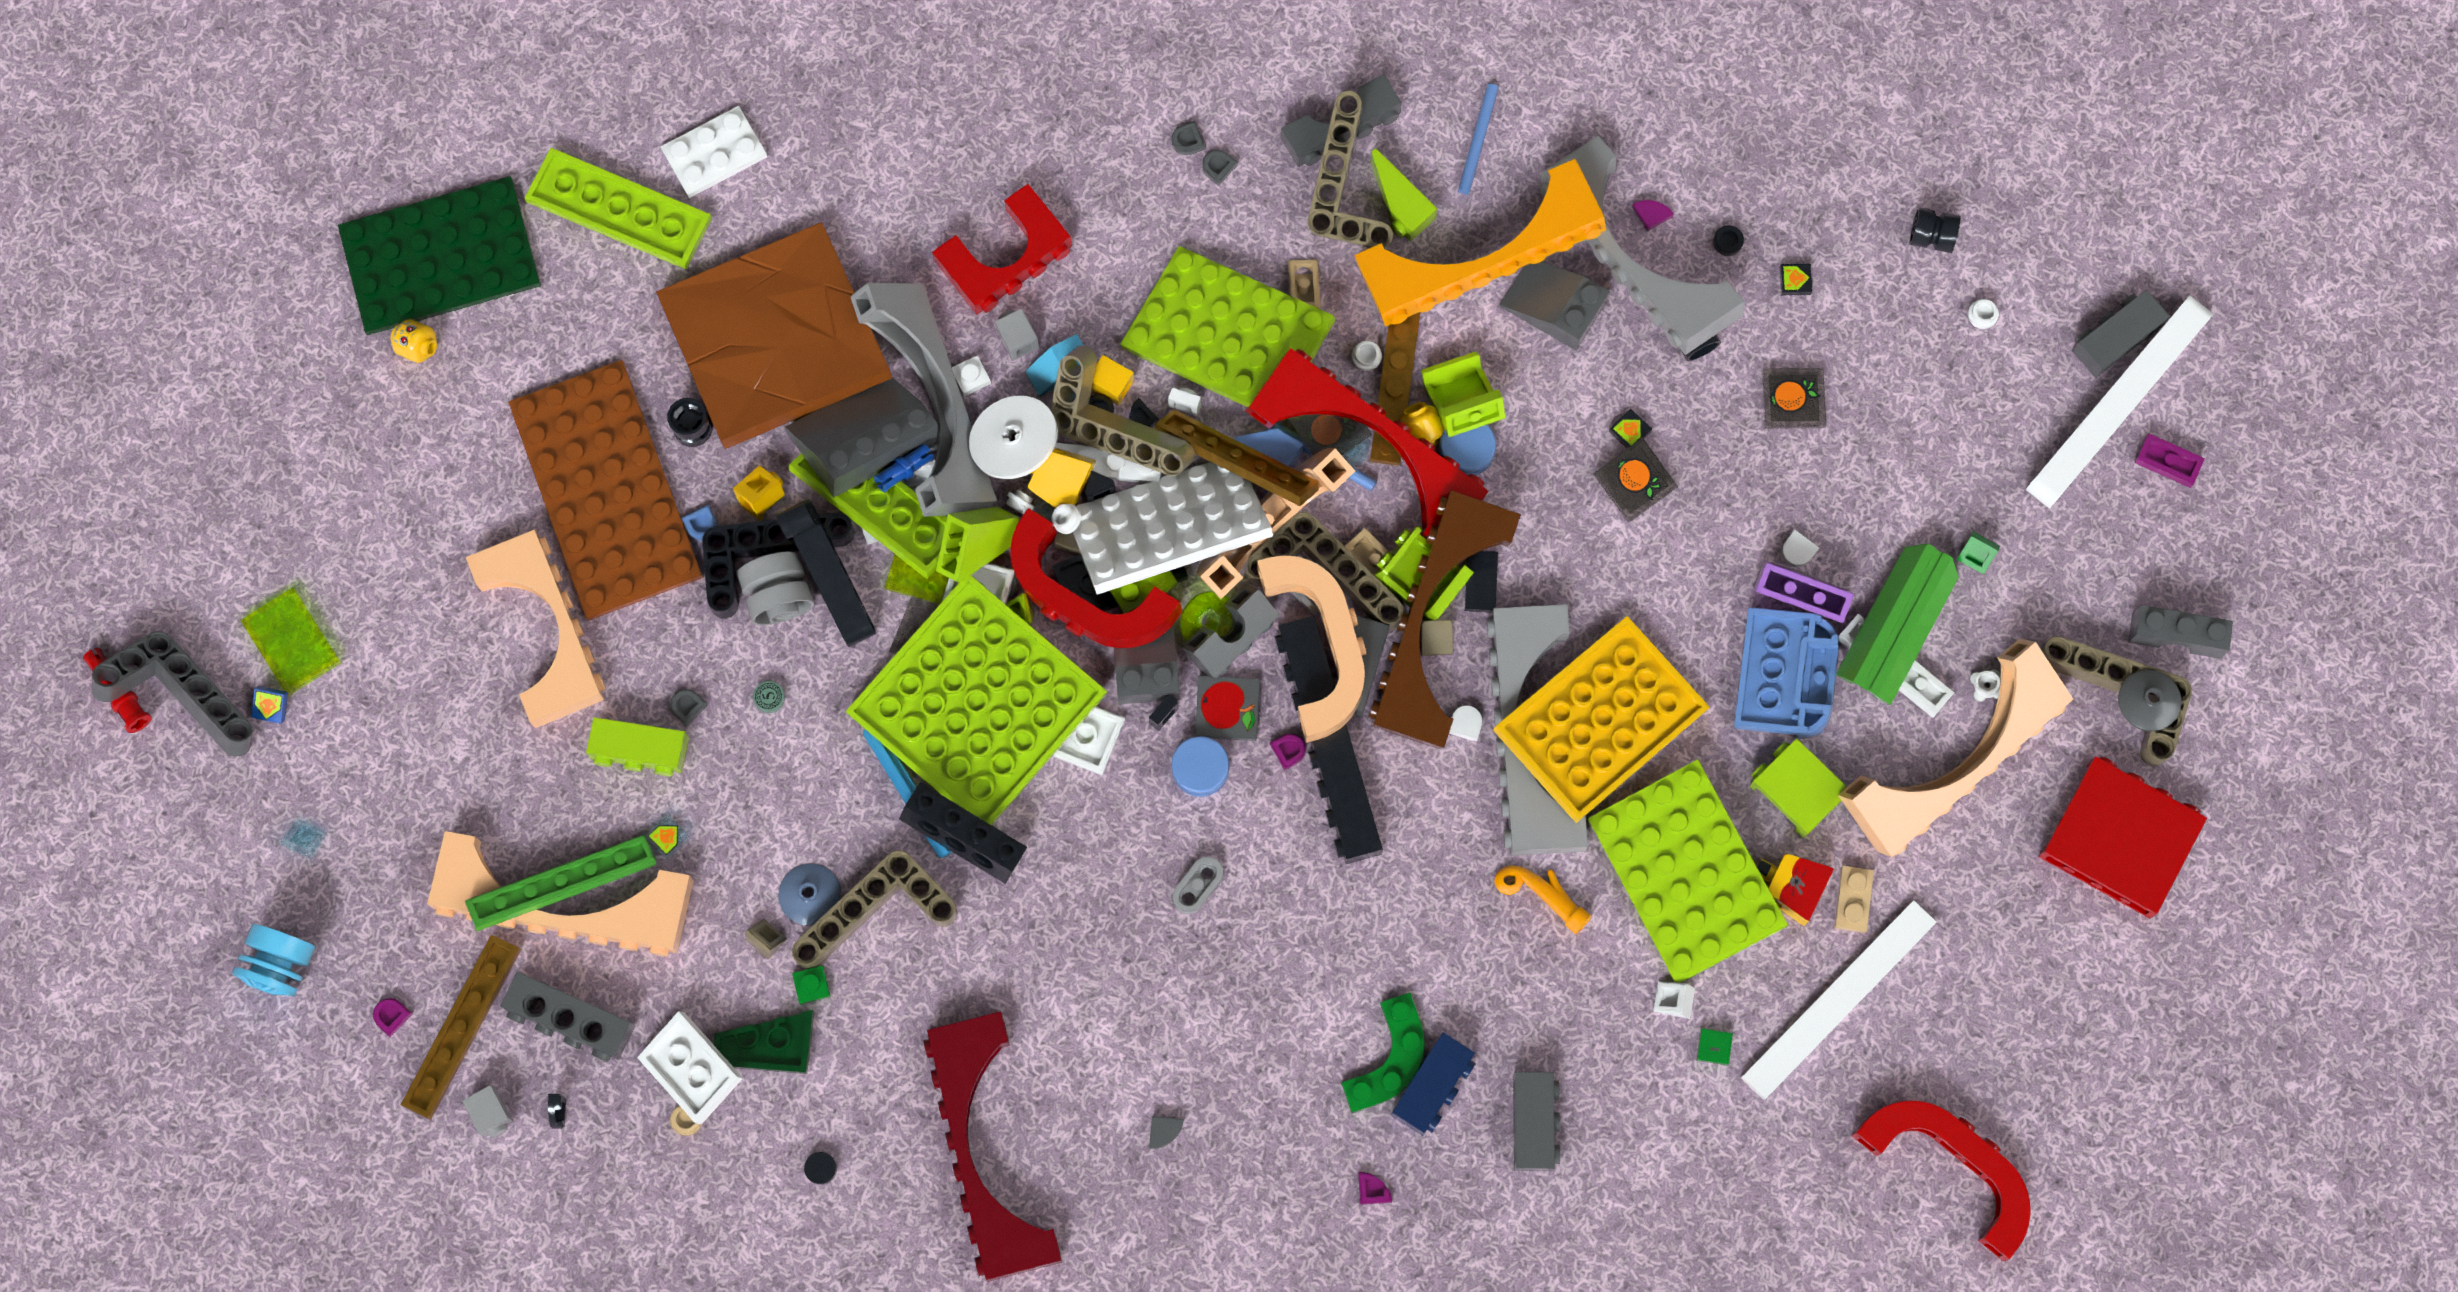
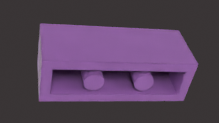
(1803, 591)

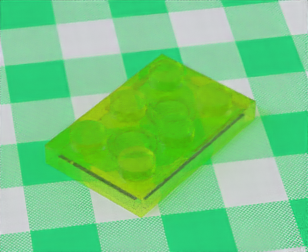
(290, 641)

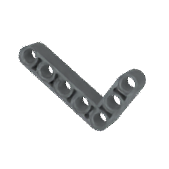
(180, 685)

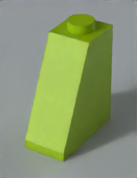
(974, 540)

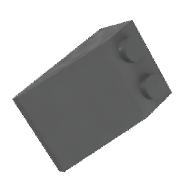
(1556, 302)
(1147, 671)

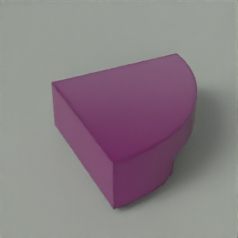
(1652, 213)
(1372, 1190)

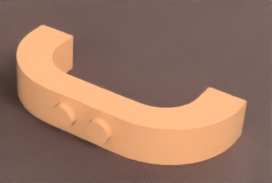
(1223, 570)
(1303, 576)

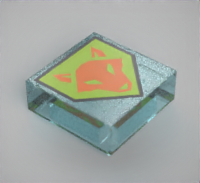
(667, 836)

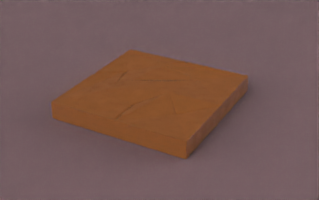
(773, 335)

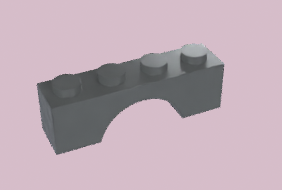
(1307, 137)

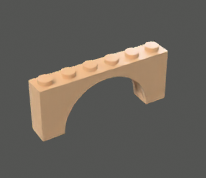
(570, 680)

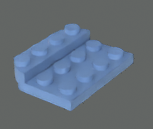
(1787, 673)

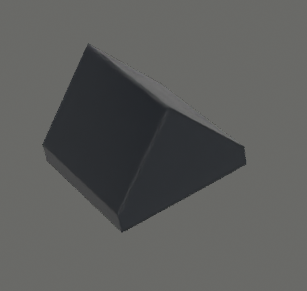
(1099, 486)

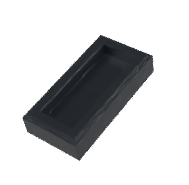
(1482, 585)

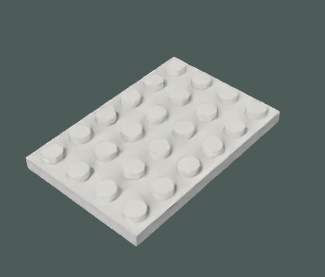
(1168, 525)

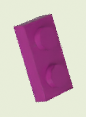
(2169, 460)

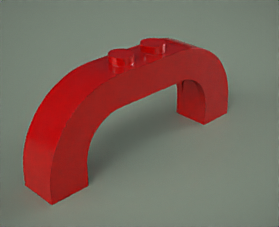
(1125, 630)
(1979, 1155)

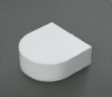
(1798, 550)
(1466, 723)

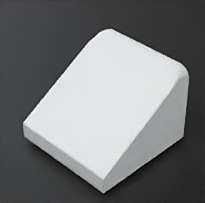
(1674, 999)

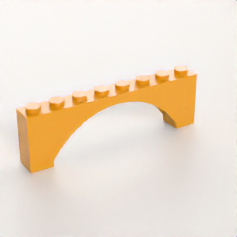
(1409, 287)

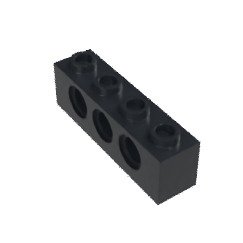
(962, 833)

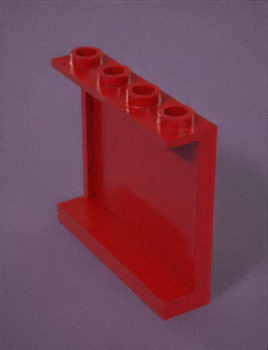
(2124, 837)

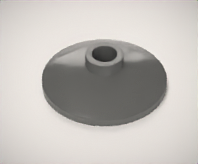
(2140, 710)

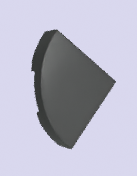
(1164, 1131)

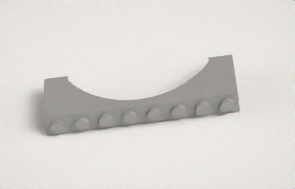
(1684, 310)
(907, 321)
(1534, 818)

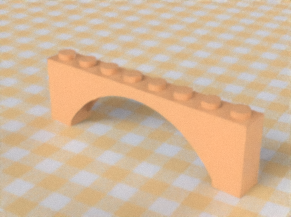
(2026, 701)
(647, 919)

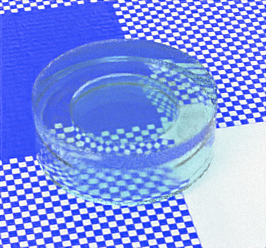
(1357, 454)

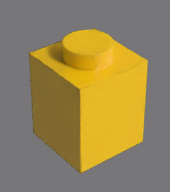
(1112, 379)

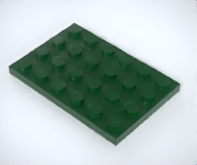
(439, 255)

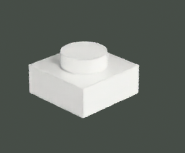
(971, 376)
(1185, 401)

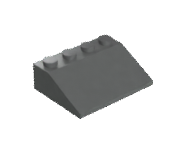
(862, 434)

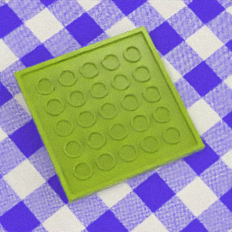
(976, 701)

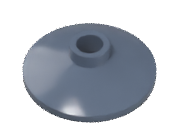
(808, 910)

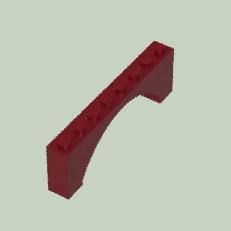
(1003, 1240)

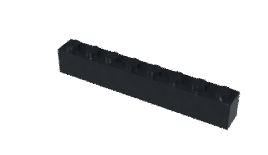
(1333, 754)

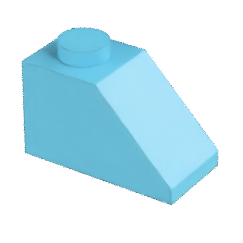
(1045, 368)

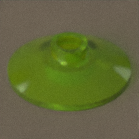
(1205, 604)

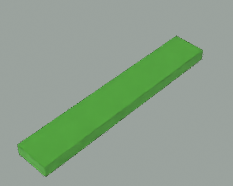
(560, 882)

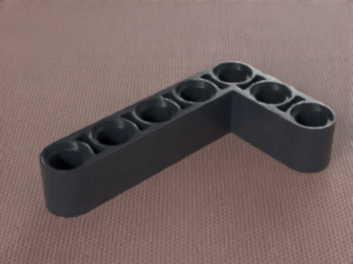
(763, 545)
(827, 570)

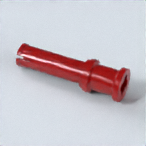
(127, 704)

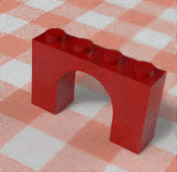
(984, 285)

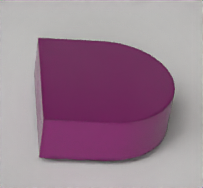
(1289, 750)
(390, 1015)

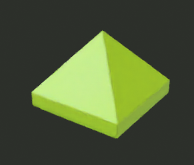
(1022, 607)

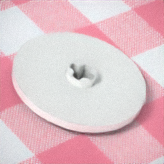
(1033, 442)

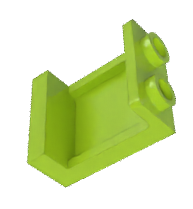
(1462, 394)
(1399, 569)
(1799, 786)

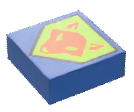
(269, 704)

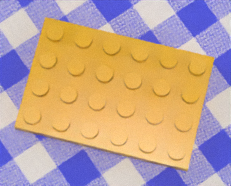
(1601, 719)

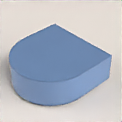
(699, 522)

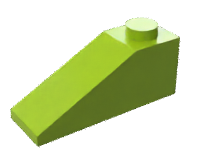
(1405, 205)

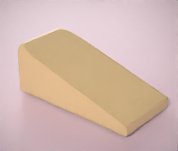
(1304, 286)

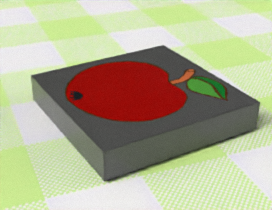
(1227, 708)

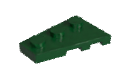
(771, 1045)

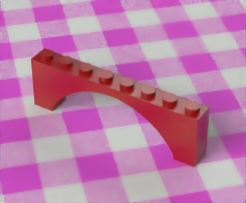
(1303, 389)

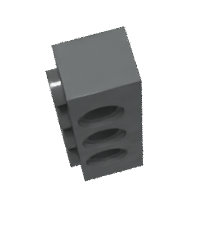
(525, 991)

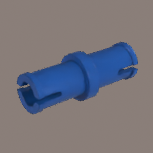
(903, 468)

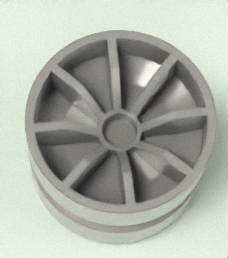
(775, 588)

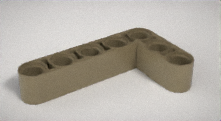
(1338, 180)
(1108, 424)
(1332, 563)
(2099, 675)
(870, 904)

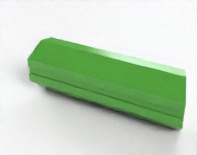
(1899, 621)

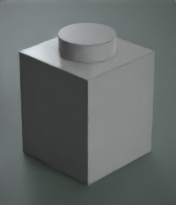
(1016, 333)
(488, 1112)

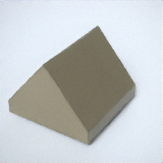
(765, 938)

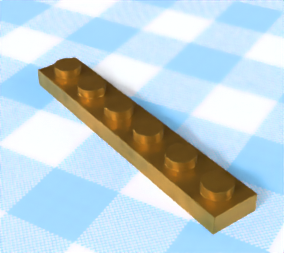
(1395, 383)
(1240, 458)
(460, 1027)

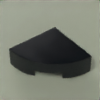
(1142, 414)
(556, 1103)

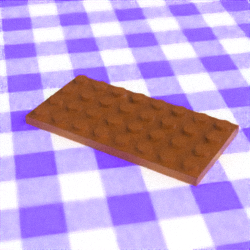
(605, 490)

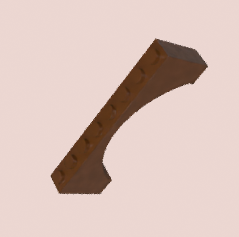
(1406, 700)

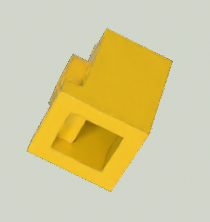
(759, 491)

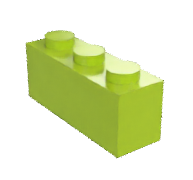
(637, 746)

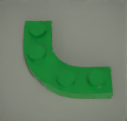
(1402, 1063)

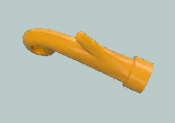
(1552, 894)

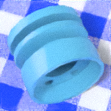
(273, 960)

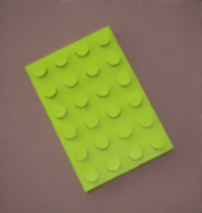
(1221, 327)
(1688, 872)

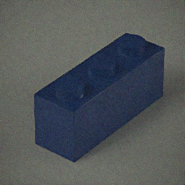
(1434, 1085)

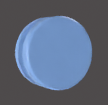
(1471, 449)
(1200, 766)

